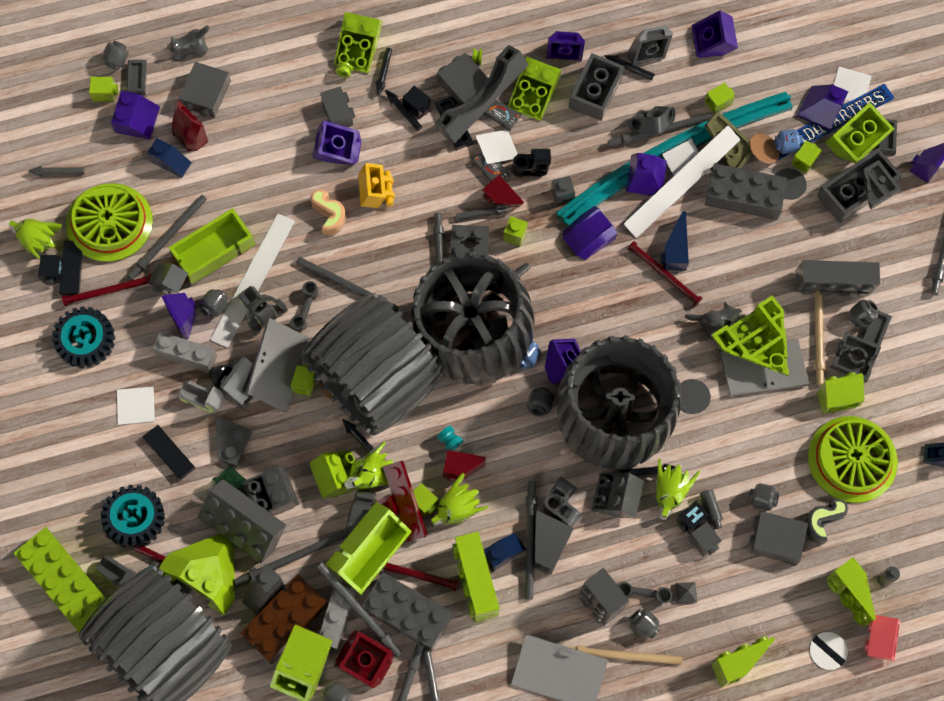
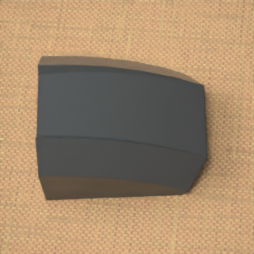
(650, 45)

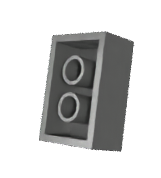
(596, 86)
(603, 597)

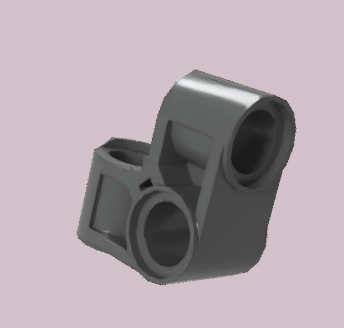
(652, 121)
(561, 494)

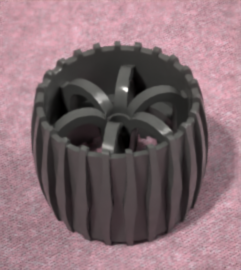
(475, 274)
(372, 363)
(641, 364)
(155, 638)

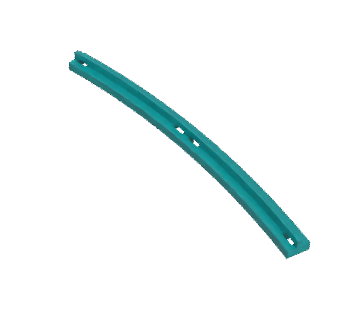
(619, 178)

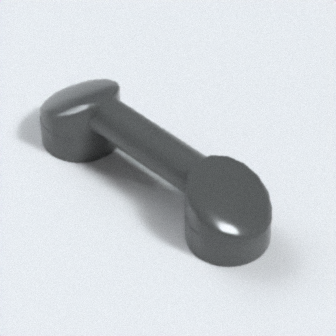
(311, 291)
(662, 594)

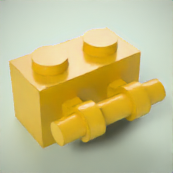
(375, 186)

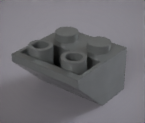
(236, 383)
(272, 490)
(618, 495)

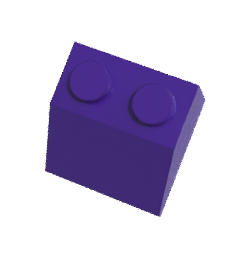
(714, 35)
(134, 115)

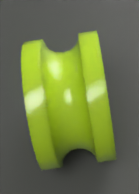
(477, 56)
(343, 69)

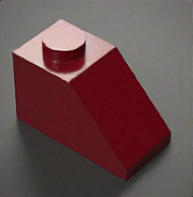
(501, 193)
(459, 463)

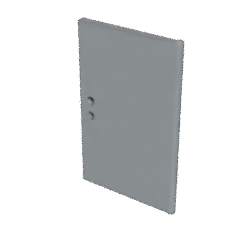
(282, 353)
(748, 377)
(558, 671)

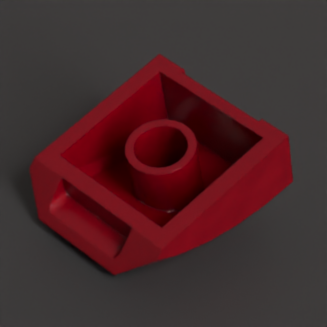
(188, 128)
(364, 659)

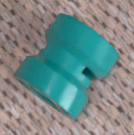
(449, 438)

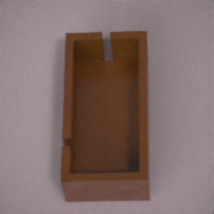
(274, 624)

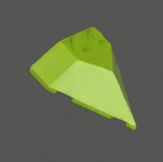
(758, 337)
(206, 569)

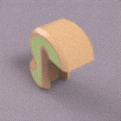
(331, 209)

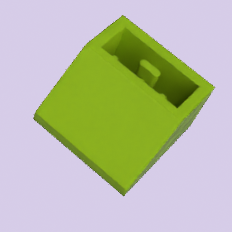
(841, 393)
(331, 472)

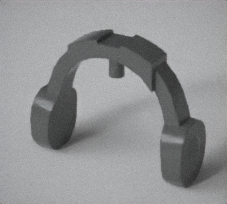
(258, 302)

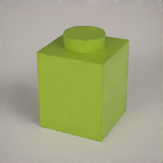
(103, 89)
(719, 98)
(806, 156)
(515, 231)
(303, 381)
(426, 500)

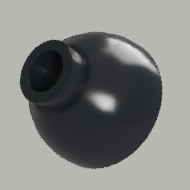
(218, 372)

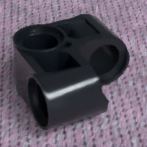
(534, 164)

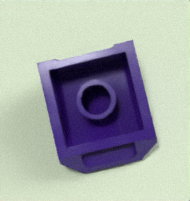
(565, 46)
(337, 144)
(589, 233)

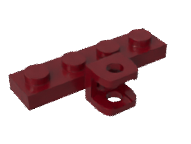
(402, 500)

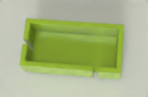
(212, 245)
(368, 548)
(476, 576)

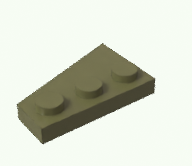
(741, 151)

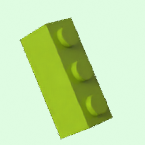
(860, 134)

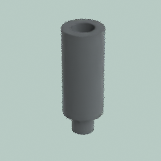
(712, 508)
(888, 576)

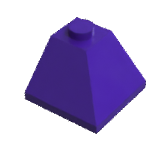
(823, 105)
(928, 162)
(646, 174)
(182, 312)
(559, 356)

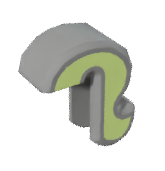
(201, 397)

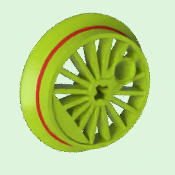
(113, 247)
(823, 463)

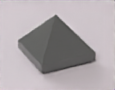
(686, 592)

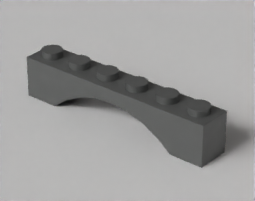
(507, 68)

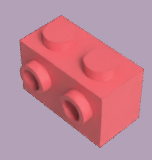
(883, 638)

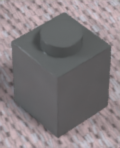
(562, 190)
(705, 539)

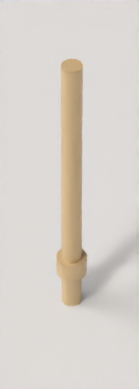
(819, 365)
(631, 655)

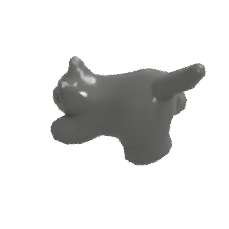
(191, 43)
(715, 320)

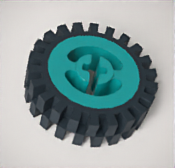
(76, 325)
(127, 530)

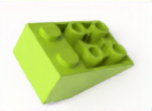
(358, 41)
(534, 88)
(853, 588)
(301, 664)
(735, 666)

